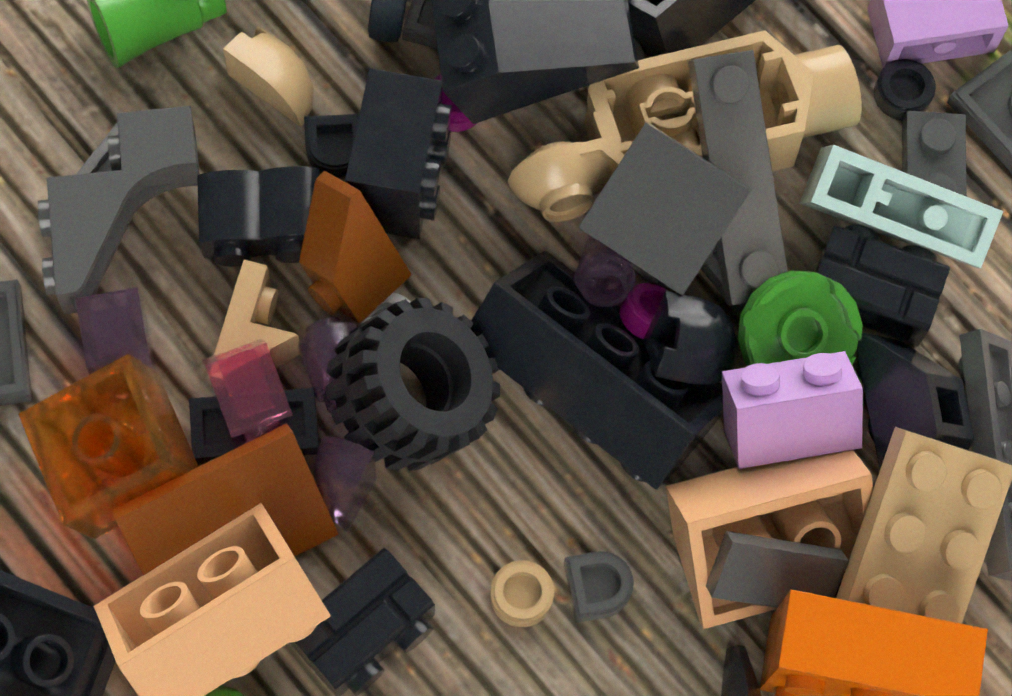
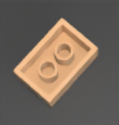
(211, 610)

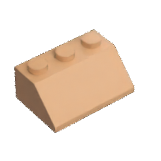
(793, 500)

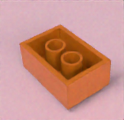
(866, 650)

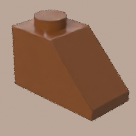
(348, 252)

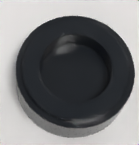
(904, 87)

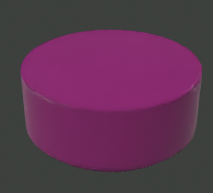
(641, 307)

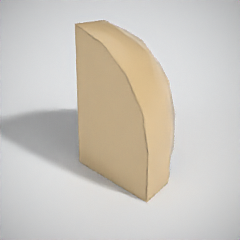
(271, 73)

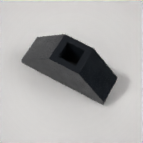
(910, 394)

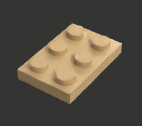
(926, 528)

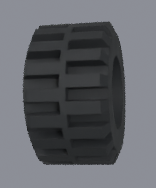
(449, 367)

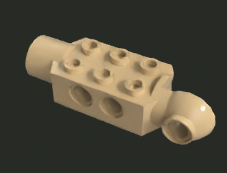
(798, 95)

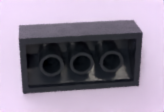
(593, 370)

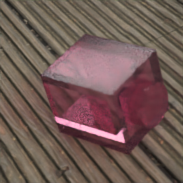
(248, 390)

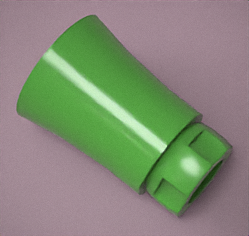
(137, 26)

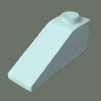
(900, 206)

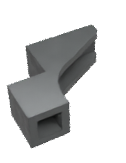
(93, 210)

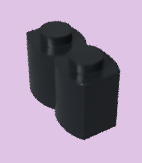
(254, 213)

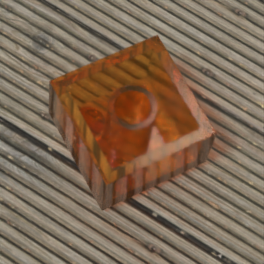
(106, 443)

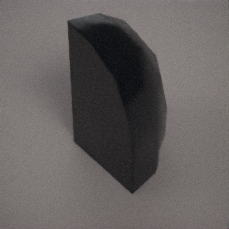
(690, 340)

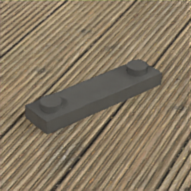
(736, 142)

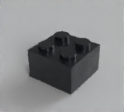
(400, 149)

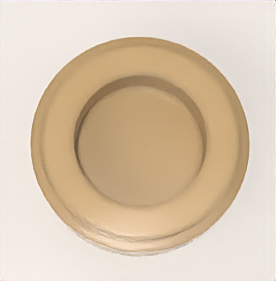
(522, 593)

